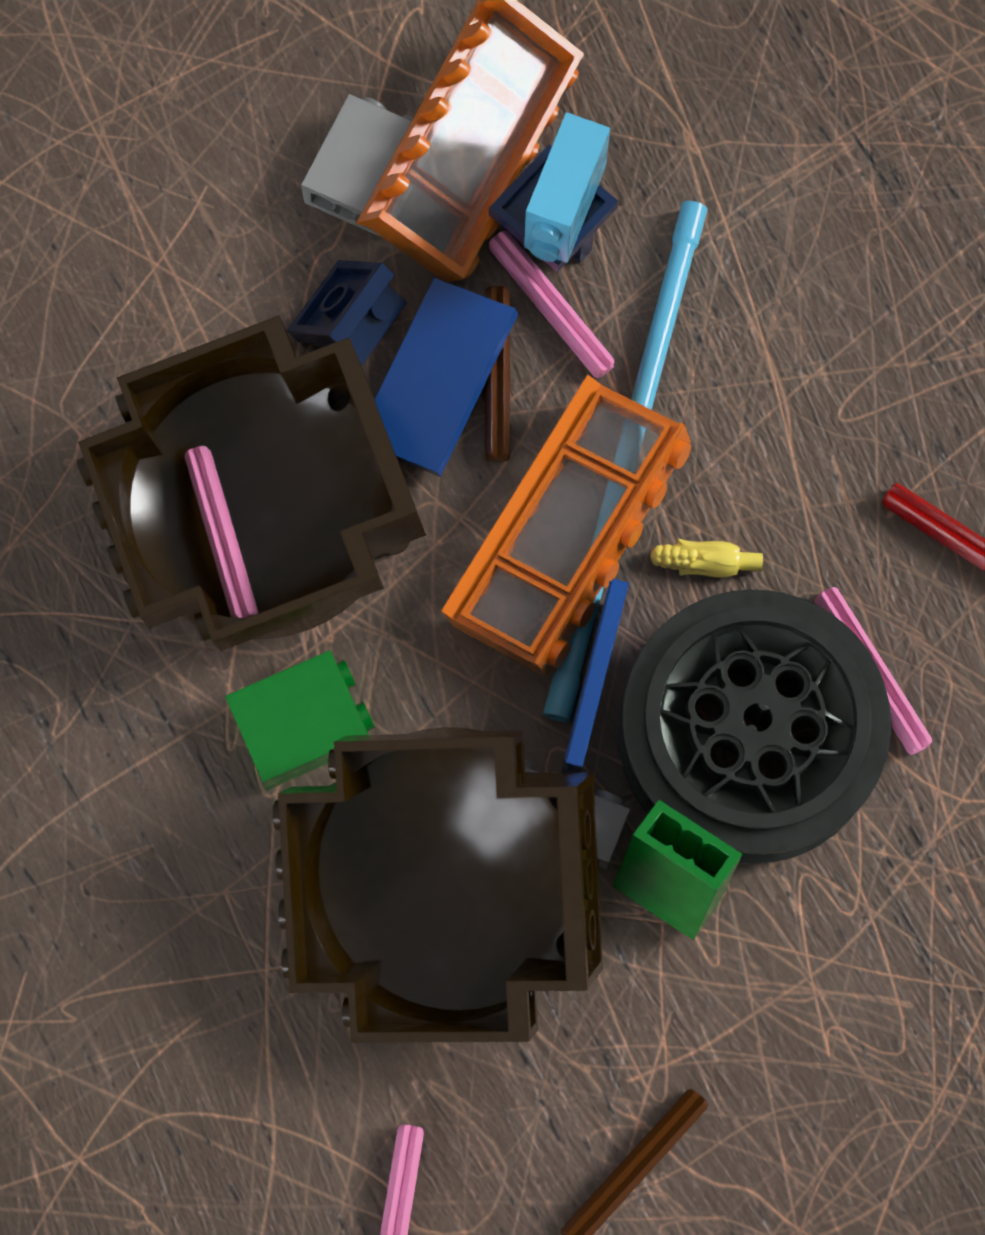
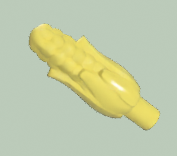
(706, 558)

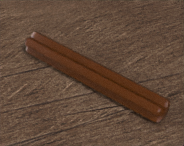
(498, 394)
(636, 1165)

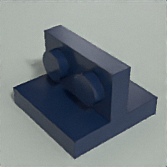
(511, 208)
(352, 304)

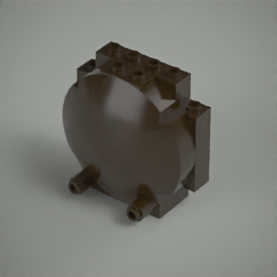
(298, 468)
(439, 886)

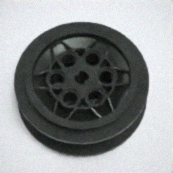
(772, 638)

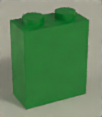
(297, 717)
(676, 869)

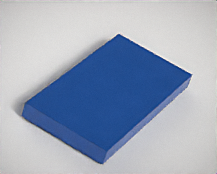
(441, 373)
(595, 676)

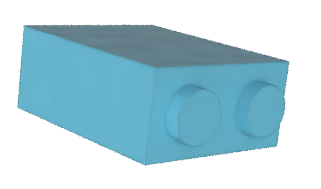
(566, 188)

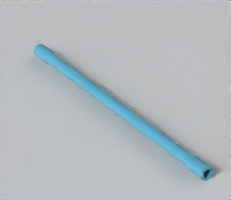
(685, 240)

